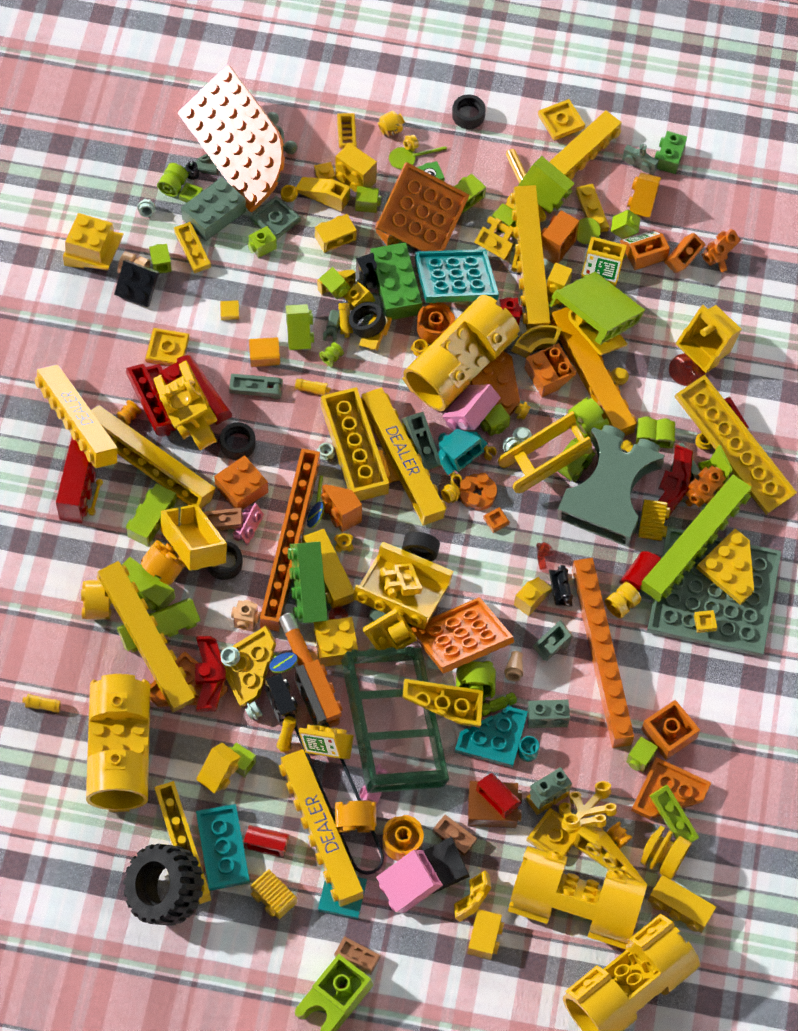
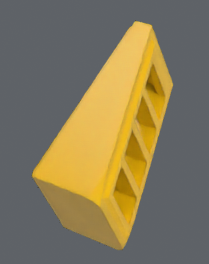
(346, 117)

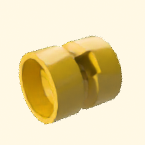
(624, 599)

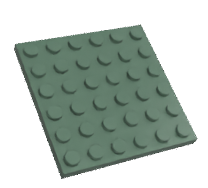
(739, 627)

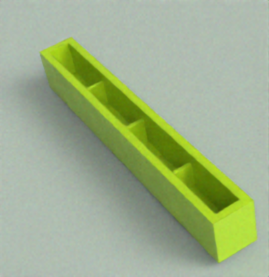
(696, 538)

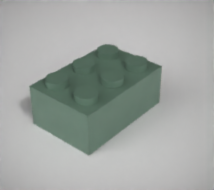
(214, 208)

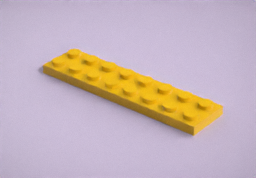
(742, 450)

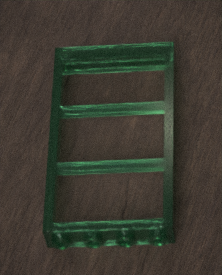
(392, 781)

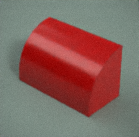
(640, 569)
(497, 795)
(266, 841)

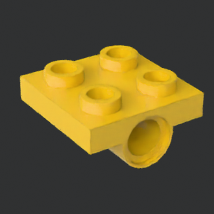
(390, 631)

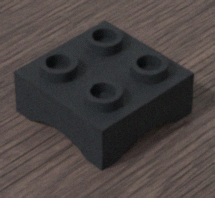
(447, 863)

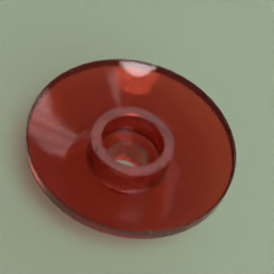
(682, 374)

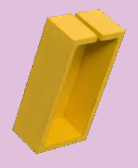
(195, 539)

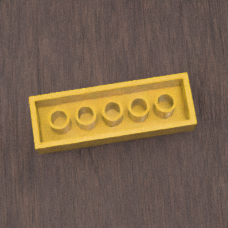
(354, 444)

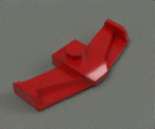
(676, 482)
(209, 673)

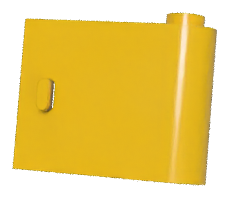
(591, 333)

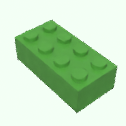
(396, 281)
(308, 582)

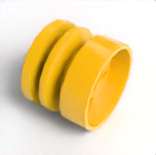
(665, 852)

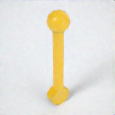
(99, 482)

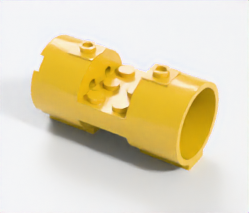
(461, 353)
(118, 743)
(544, 886)
(652, 964)

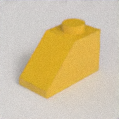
(532, 595)

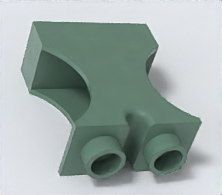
(604, 500)

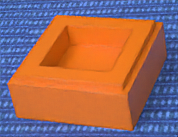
(496, 520)

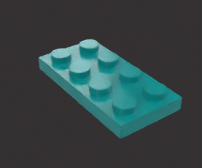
(222, 847)

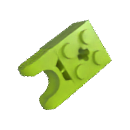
(332, 1000)

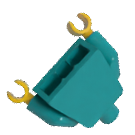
(461, 449)

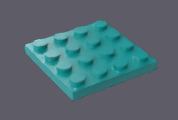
(455, 275)

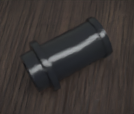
(192, 168)

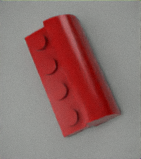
(146, 391)
(215, 402)

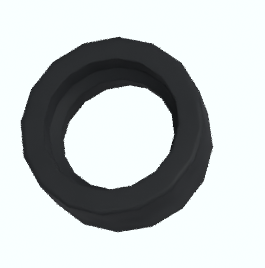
(468, 122)
(366, 309)
(237, 427)
(422, 545)
(225, 574)

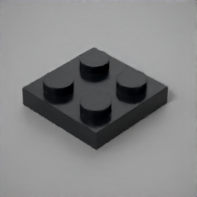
(136, 283)

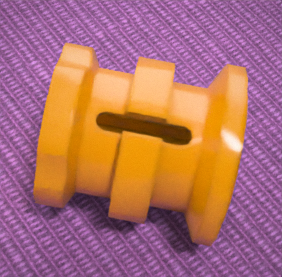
(128, 412)
(619, 835)

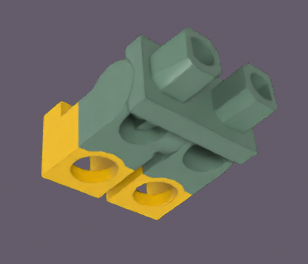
(549, 791)

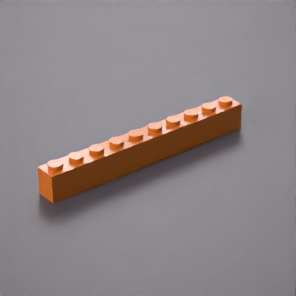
(291, 533)
(602, 653)

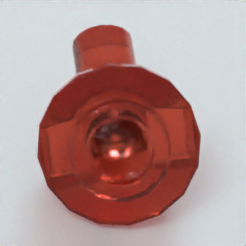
(544, 550)

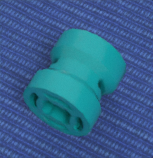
(526, 745)

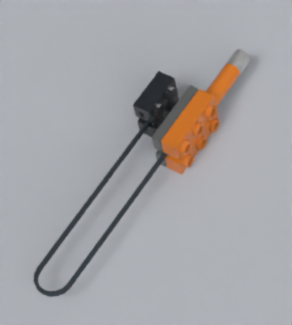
(319, 702)

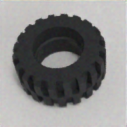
(143, 881)

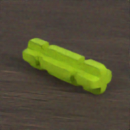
(498, 703)

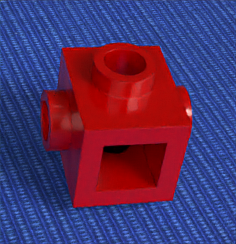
(512, 306)

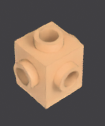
(245, 615)

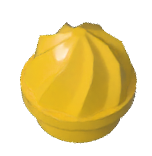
(450, 493)

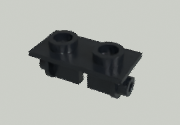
(560, 586)

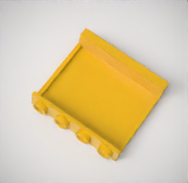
(413, 608)

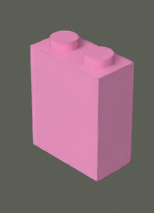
(471, 407)
(409, 881)

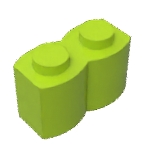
(658, 431)

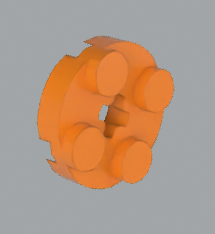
(476, 501)

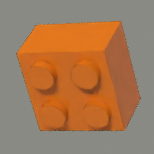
(559, 236)
(241, 483)
(670, 729)

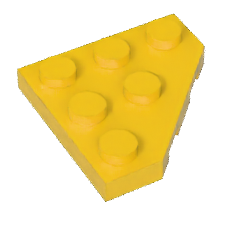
(731, 566)
(250, 672)

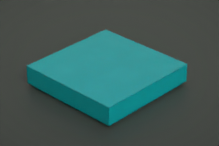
(350, 910)

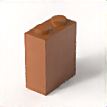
(484, 815)

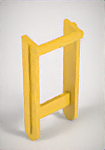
(520, 452)

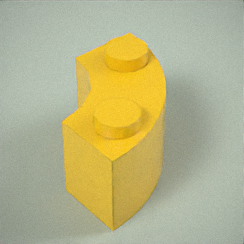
(536, 338)

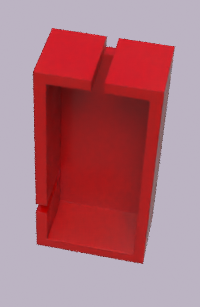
(75, 485)

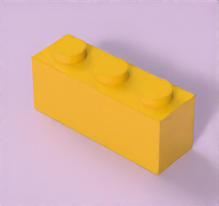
(681, 904)

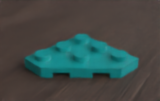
(495, 739)

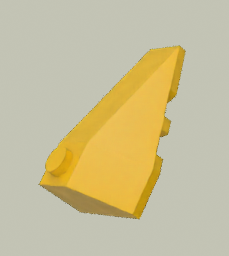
(452, 702)
(601, 848)

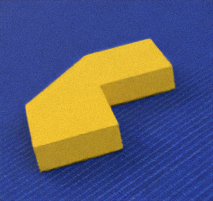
(479, 888)

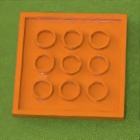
(422, 210)
(462, 635)

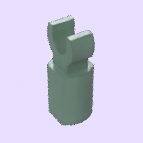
(332, 325)

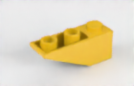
(325, 191)

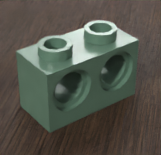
(548, 713)

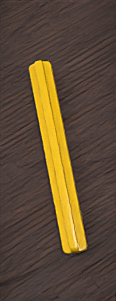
(520, 173)

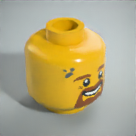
(391, 123)

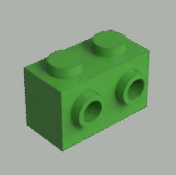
(671, 152)

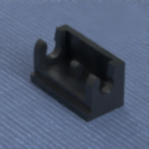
(365, 269)

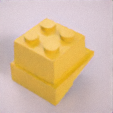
(91, 243)
(708, 337)

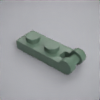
(255, 385)

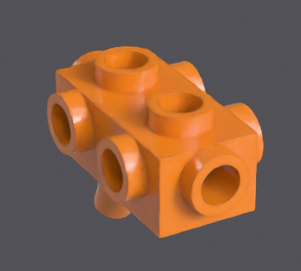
(717, 250)
(702, 490)

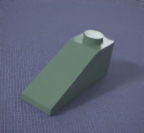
(419, 432)

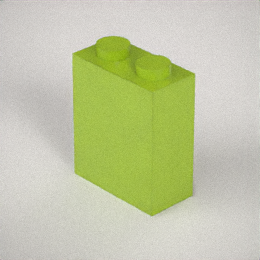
(550, 184)

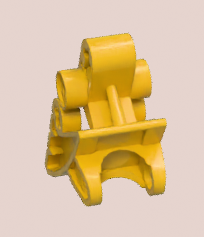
(187, 407)

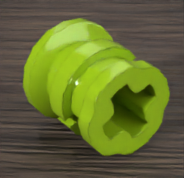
(331, 354)

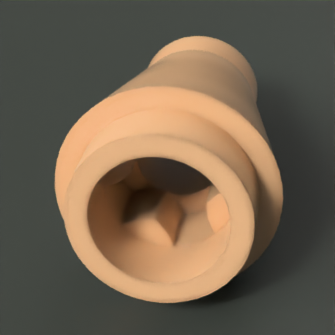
(514, 667)

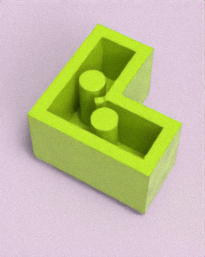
(298, 326)

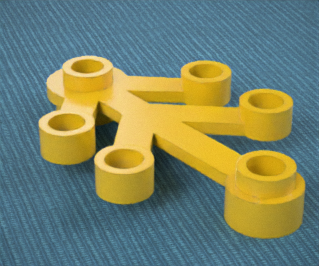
(573, 822)

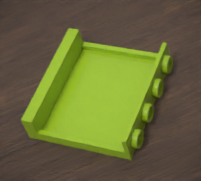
(600, 305)

